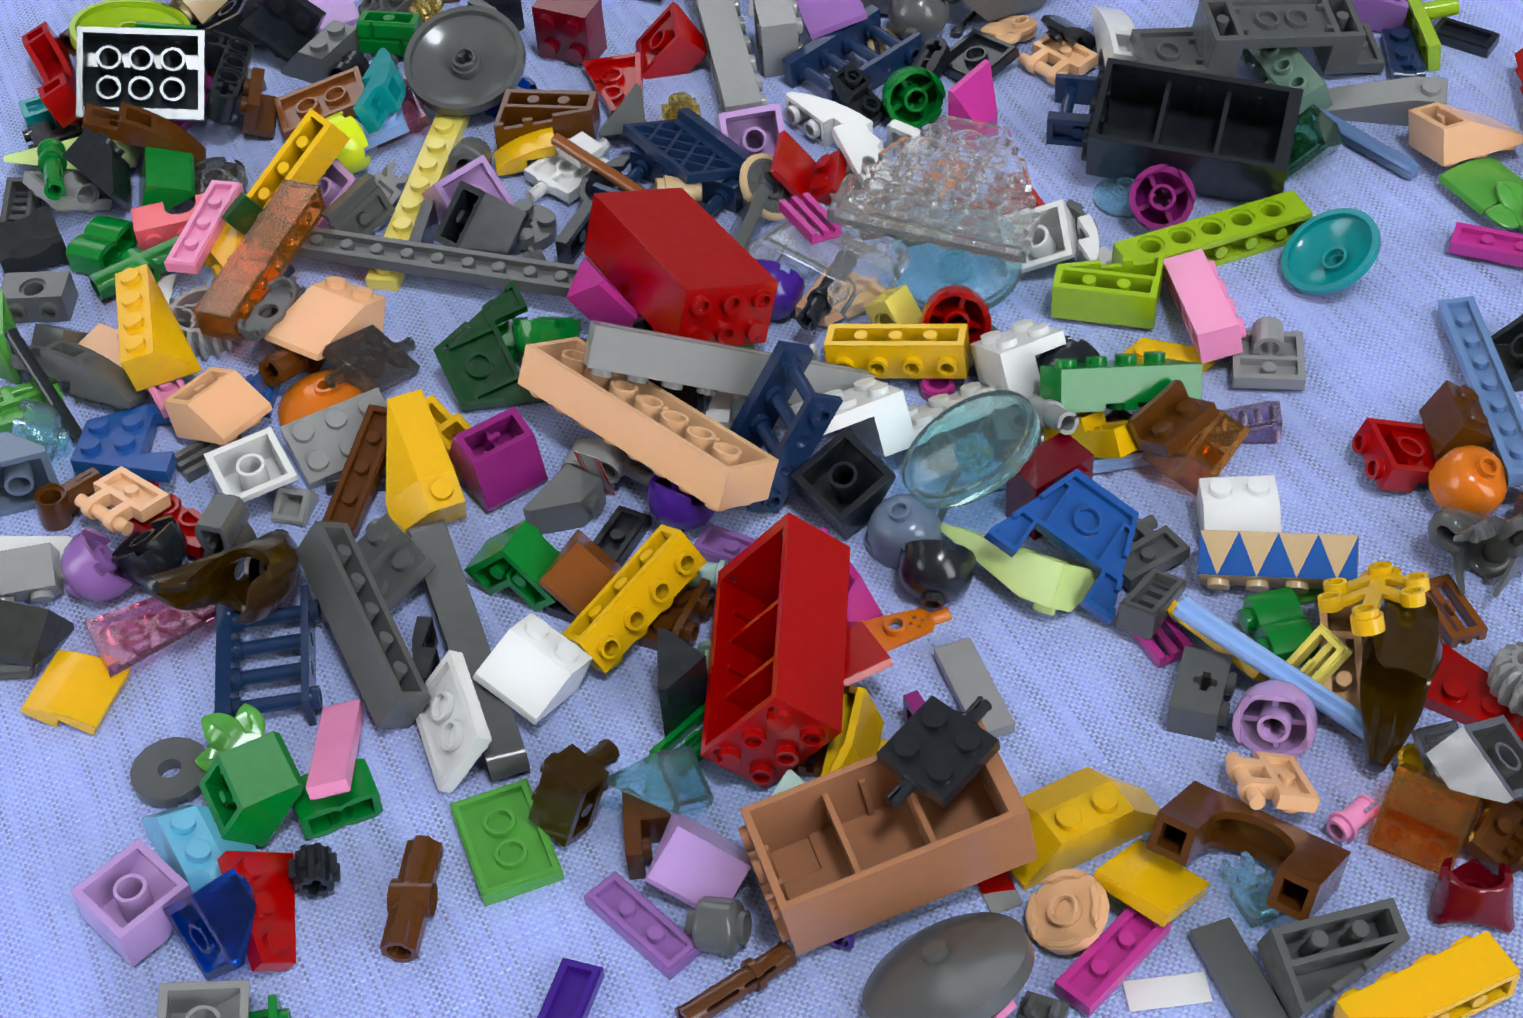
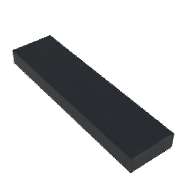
(618, 540)

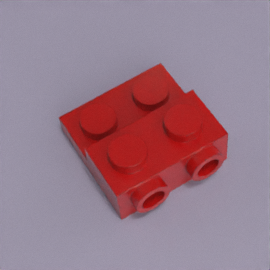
(1395, 453)

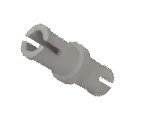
(1054, 415)

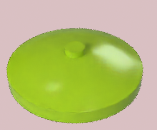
(124, 15)

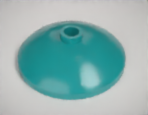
(1331, 251)

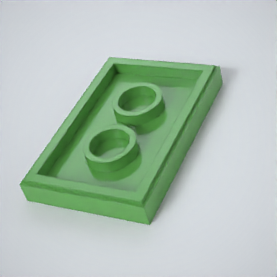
(503, 845)

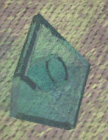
(666, 779)

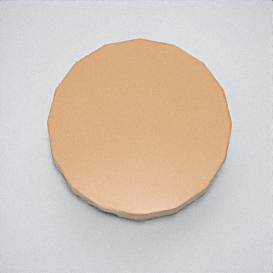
(1067, 911)

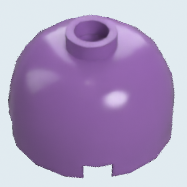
(90, 570)

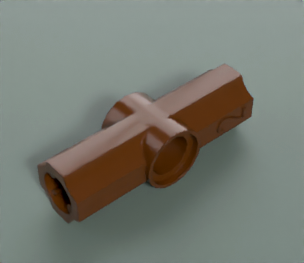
(412, 899)

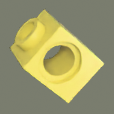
(894, 307)

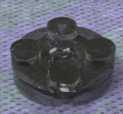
(218, 169)

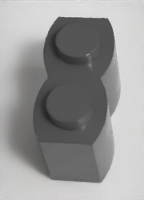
(224, 526)

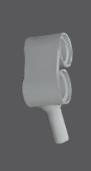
(613, 460)

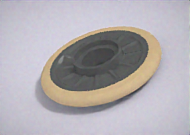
(755, 171)

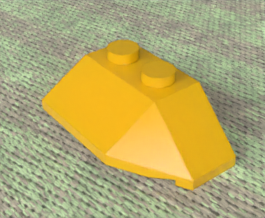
(860, 731)
(1082, 820)

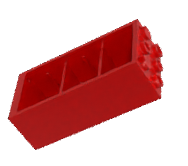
(680, 266)
(777, 652)

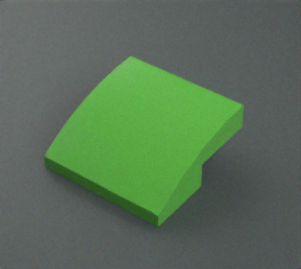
(1477, 181)

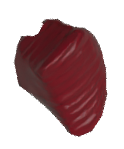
(1473, 896)

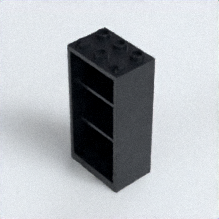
(1217, 129)

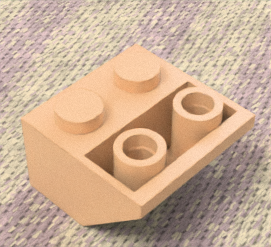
(216, 407)

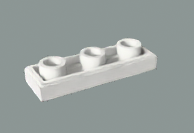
(856, 144)

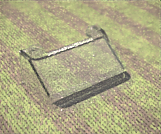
(857, 261)

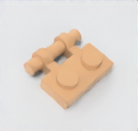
(1063, 56)
(129, 495)
(1272, 778)

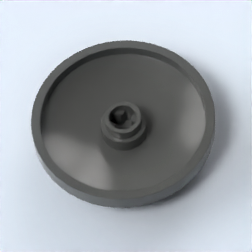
(464, 60)
(952, 970)

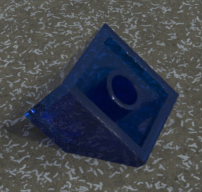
(216, 923)

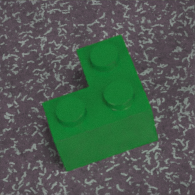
(516, 560)

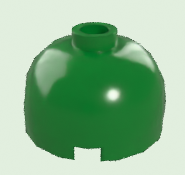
(913, 96)
(543, 330)

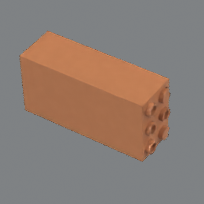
(847, 860)

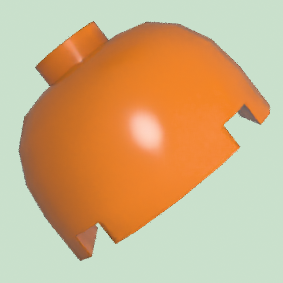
(1469, 480)

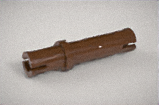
(751, 977)

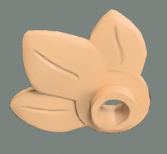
(1012, 28)

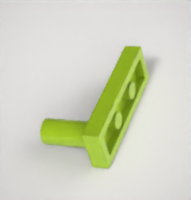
(1419, 19)

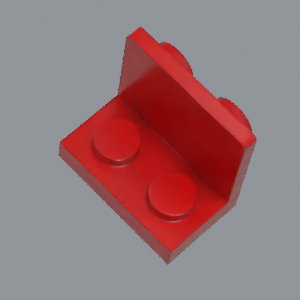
(801, 174)

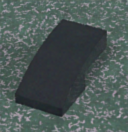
(424, 646)

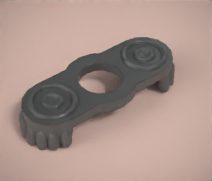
(281, 297)

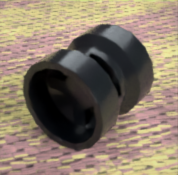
(349, 61)

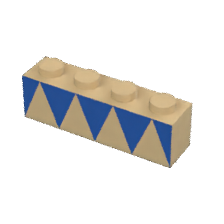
(1275, 559)

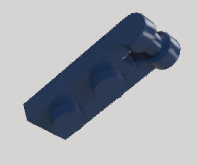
(1401, 53)

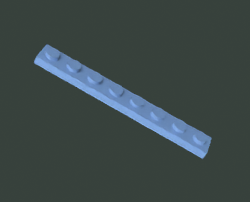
(1488, 378)

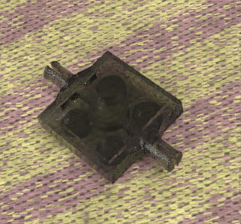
(370, 360)

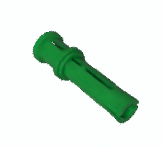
(52, 166)

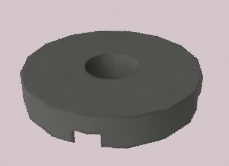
(159, 758)

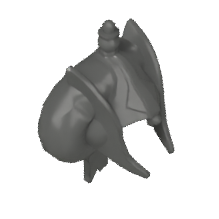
(1480, 543)

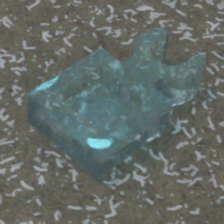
(1250, 891)

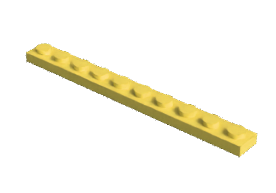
(428, 169)

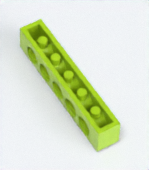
(1223, 234)

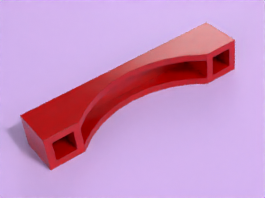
(56, 71)

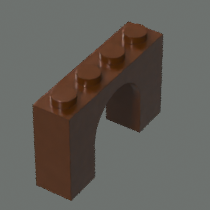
(1205, 819)

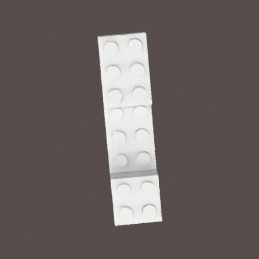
(1001, 362)

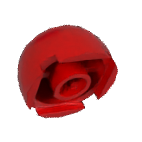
(958, 306)

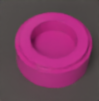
(933, 387)

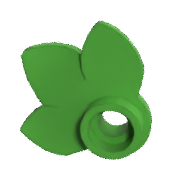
(1510, 210)
(227, 732)

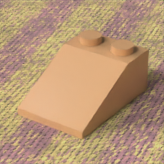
(326, 315)

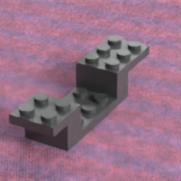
(1229, 26)

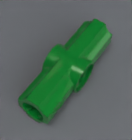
(104, 280)

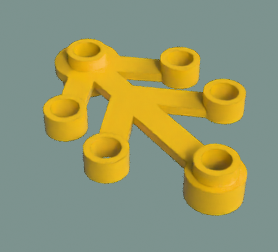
(1375, 583)

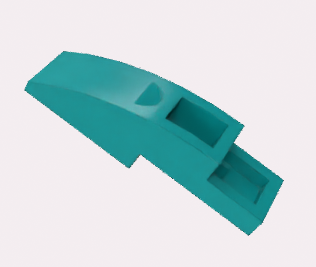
(382, 92)

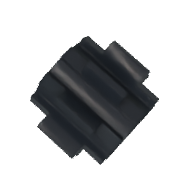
(314, 870)

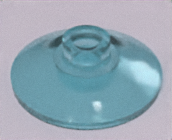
(1112, 197)

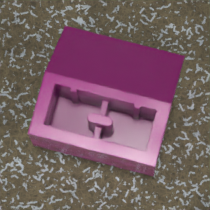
(499, 459)

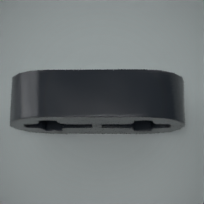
(939, 59)

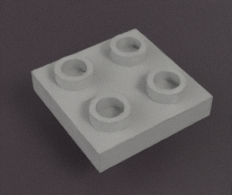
(79, 194)
(1270, 358)

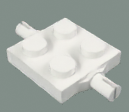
(557, 176)

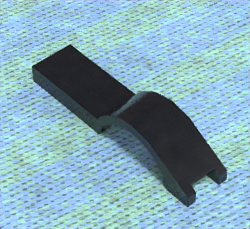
(573, 237)

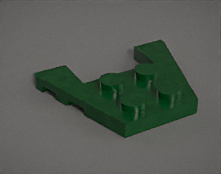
(479, 360)

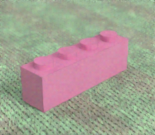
(1204, 305)

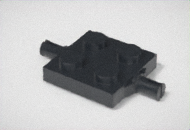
(938, 752)

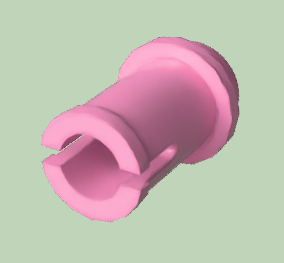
(1345, 824)

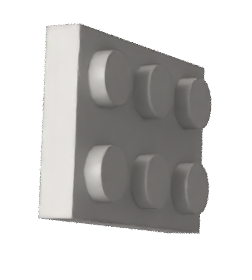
(325, 438)

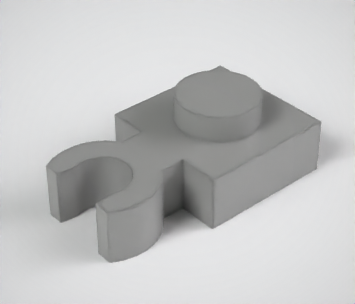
(390, 183)

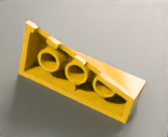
(149, 336)

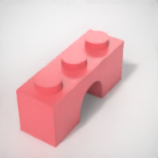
(154, 225)

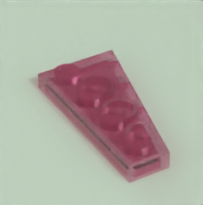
(142, 630)

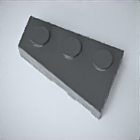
(1329, 952)

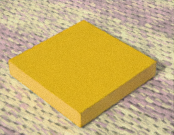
(1151, 883)

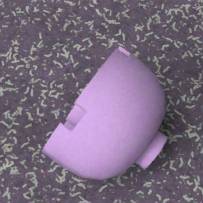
(1275, 719)

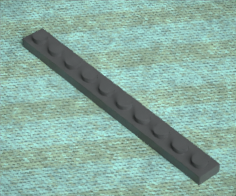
(438, 261)

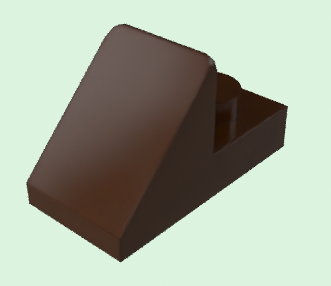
(642, 827)

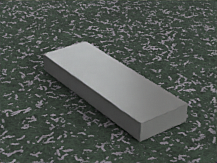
(969, 679)

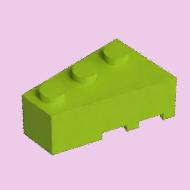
(1109, 292)

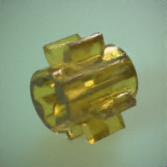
(427, 8)
(678, 101)

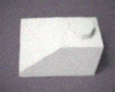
(1055, 238)

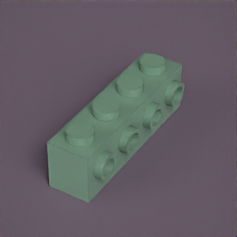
(1288, 69)

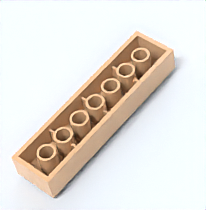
(650, 427)

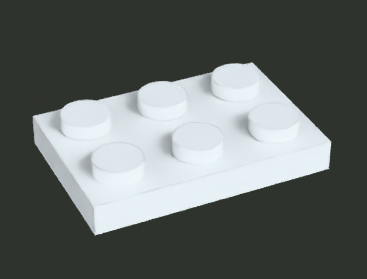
(452, 723)

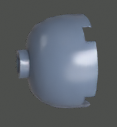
(899, 522)

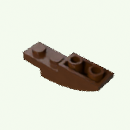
(141, 128)

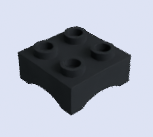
(31, 243)

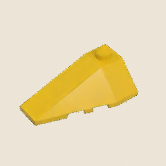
(418, 468)

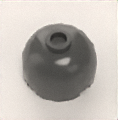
(918, 16)

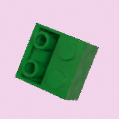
(252, 789)

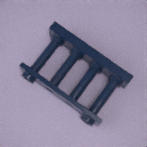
(830, 48)
(1065, 126)
(716, 194)
(770, 400)
(231, 650)

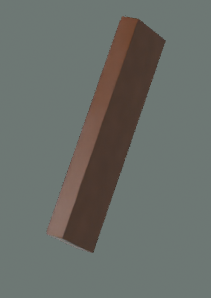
(361, 472)

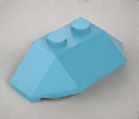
(190, 842)

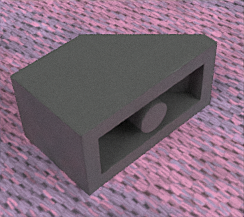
(566, 501)

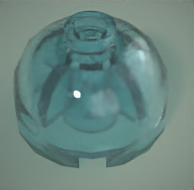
(42, 425)

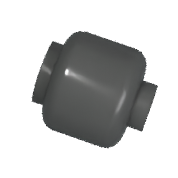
(467, 151)
(719, 925)

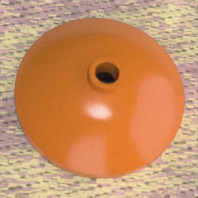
(312, 395)

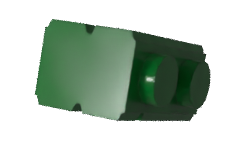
(386, 31)

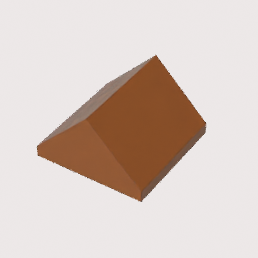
(578, 573)

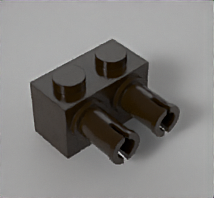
(571, 790)

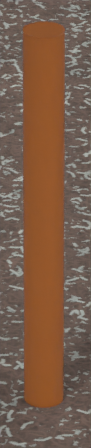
(594, 163)

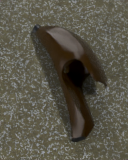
(266, 582)
(1397, 678)

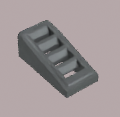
(14, 189)
(1146, 606)

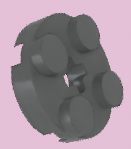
(539, 228)

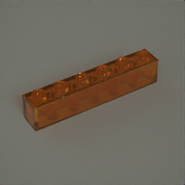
(260, 258)

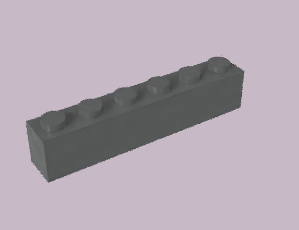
(362, 625)

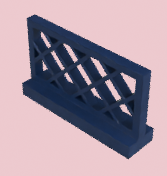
(689, 147)

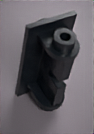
(42, 130)

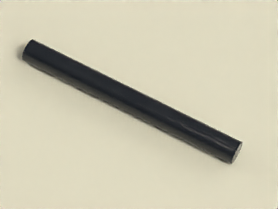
(43, 382)

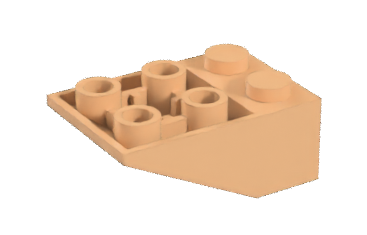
(1457, 134)

